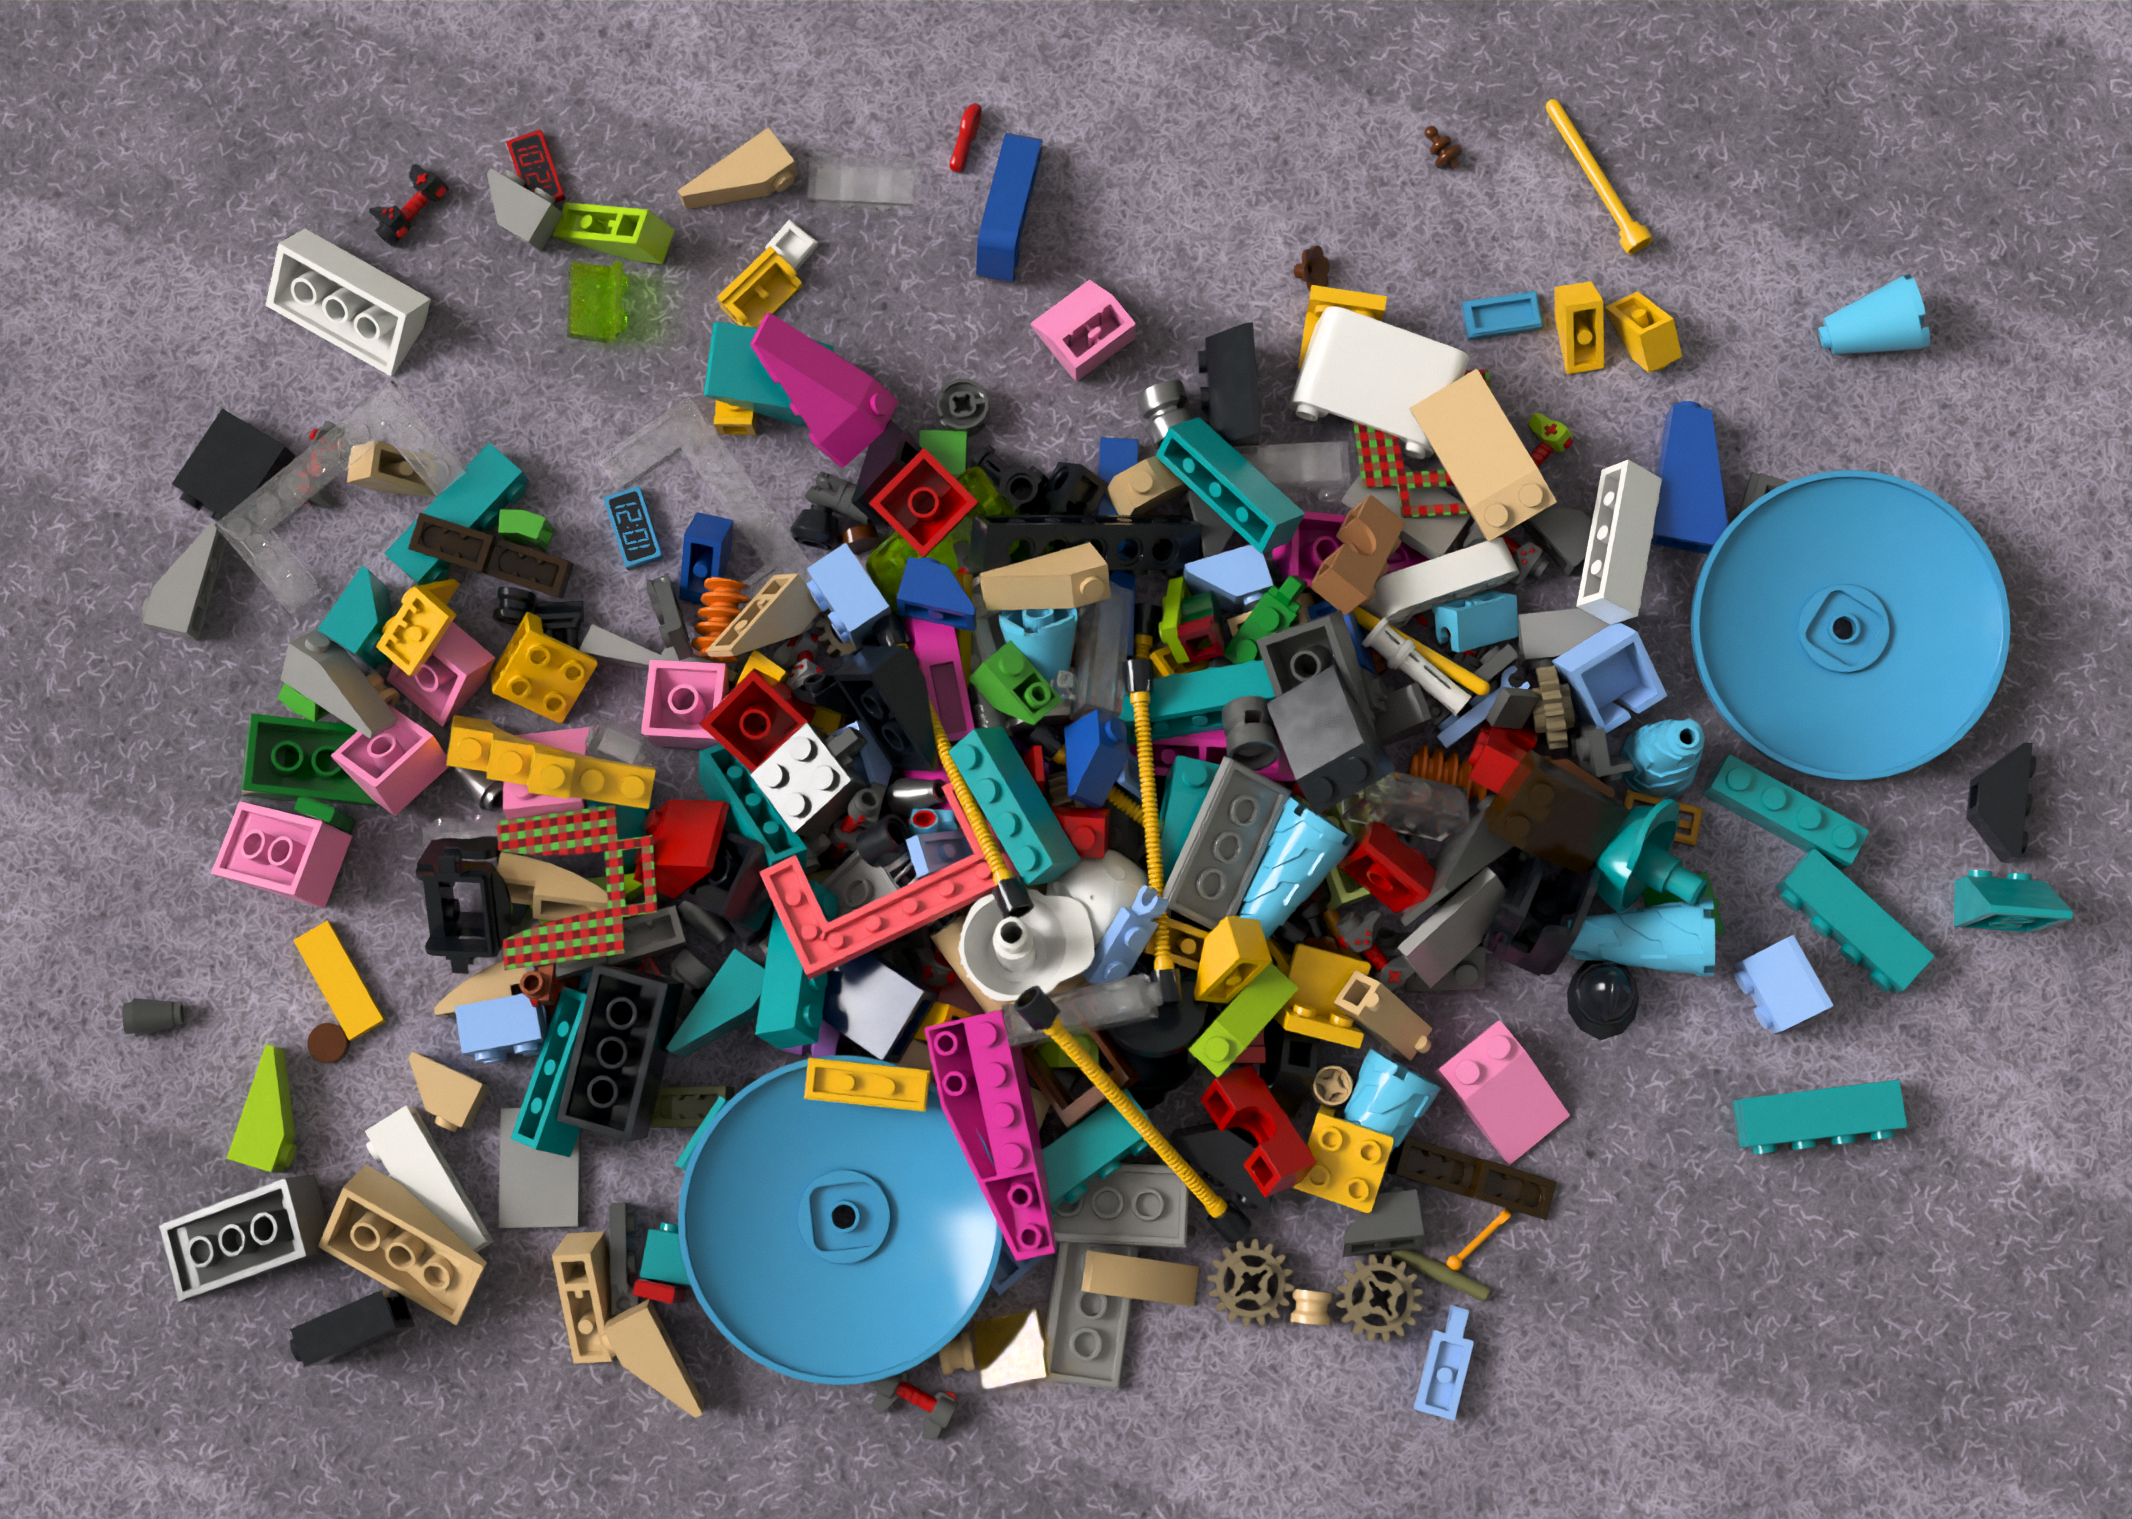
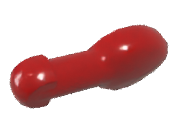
(967, 133)

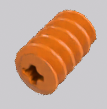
(720, 611)
(1446, 771)

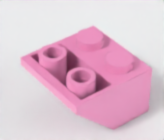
(1085, 329)

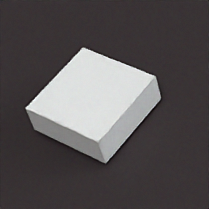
(793, 244)

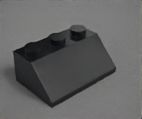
(1231, 385)

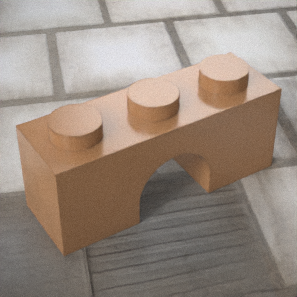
(1351, 572)

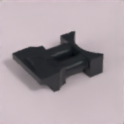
(561, 616)

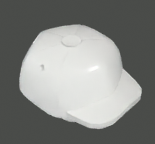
(1102, 888)
(1027, 951)

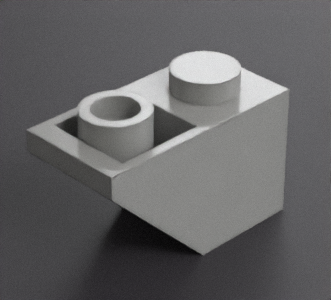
(522, 212)

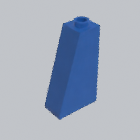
(1691, 490)

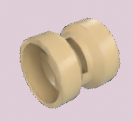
(1336, 1084)

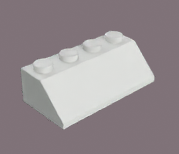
(346, 300)

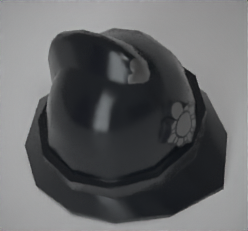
(1602, 998)

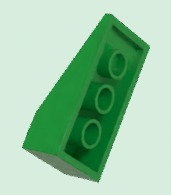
(294, 760)

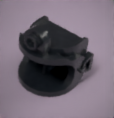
(1160, 1046)

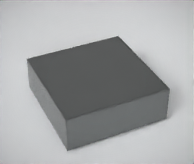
(1512, 708)

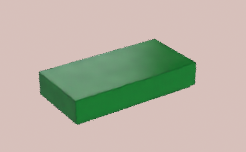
(325, 813)

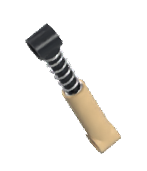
(886, 847)

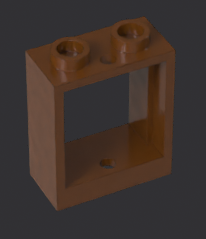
(1076, 1111)

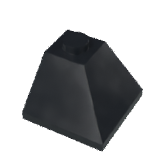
(734, 885)

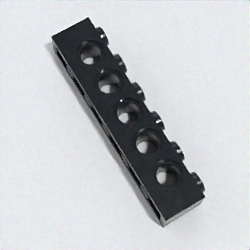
(1177, 535)

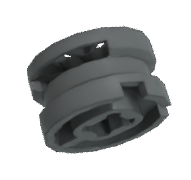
(963, 406)

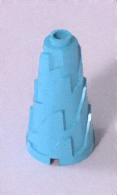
(1663, 757)
(1293, 865)
(1654, 937)
(1389, 1097)

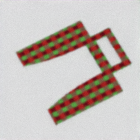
(1383, 466)
(589, 933)

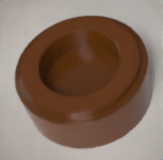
(860, 538)
(328, 1043)

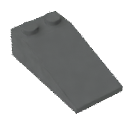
(1310, 648)
(1461, 860)
(245, 1236)

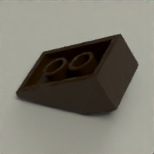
(1554, 814)

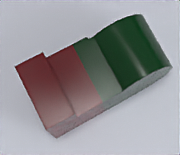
(1201, 621)

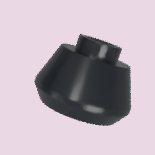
(816, 528)

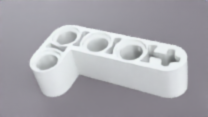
(1441, 580)

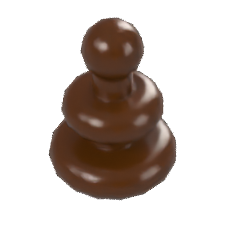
(1440, 146)

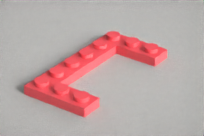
(828, 945)

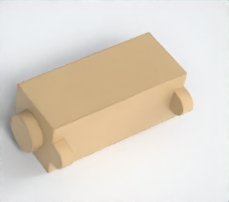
(1384, 1016)

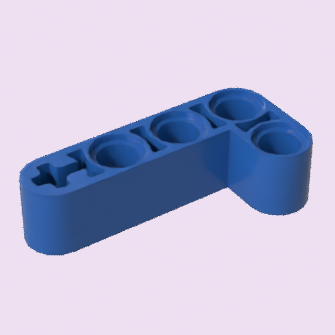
(1007, 207)

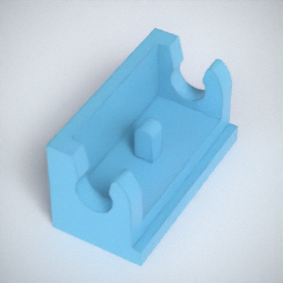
(1477, 620)

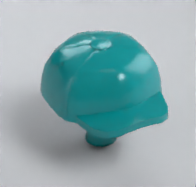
(1641, 858)

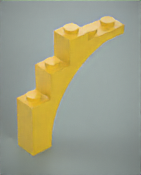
(546, 769)

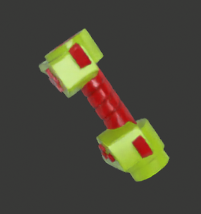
(1553, 437)

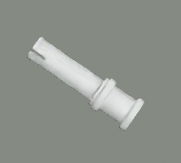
(1401, 655)

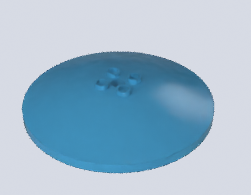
(1921, 611)
(794, 1282)

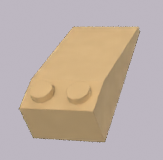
(1483, 455)
(402, 1244)

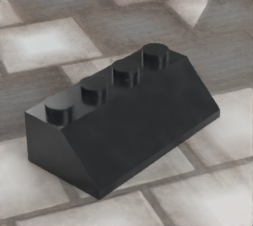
(620, 1052)

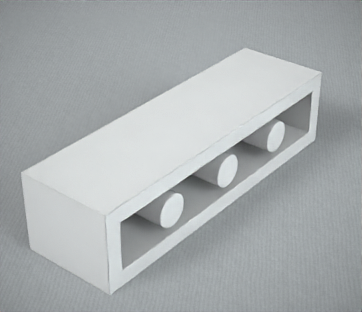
(1619, 542)
(421, 1168)

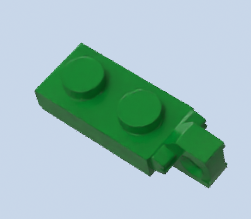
(1271, 614)

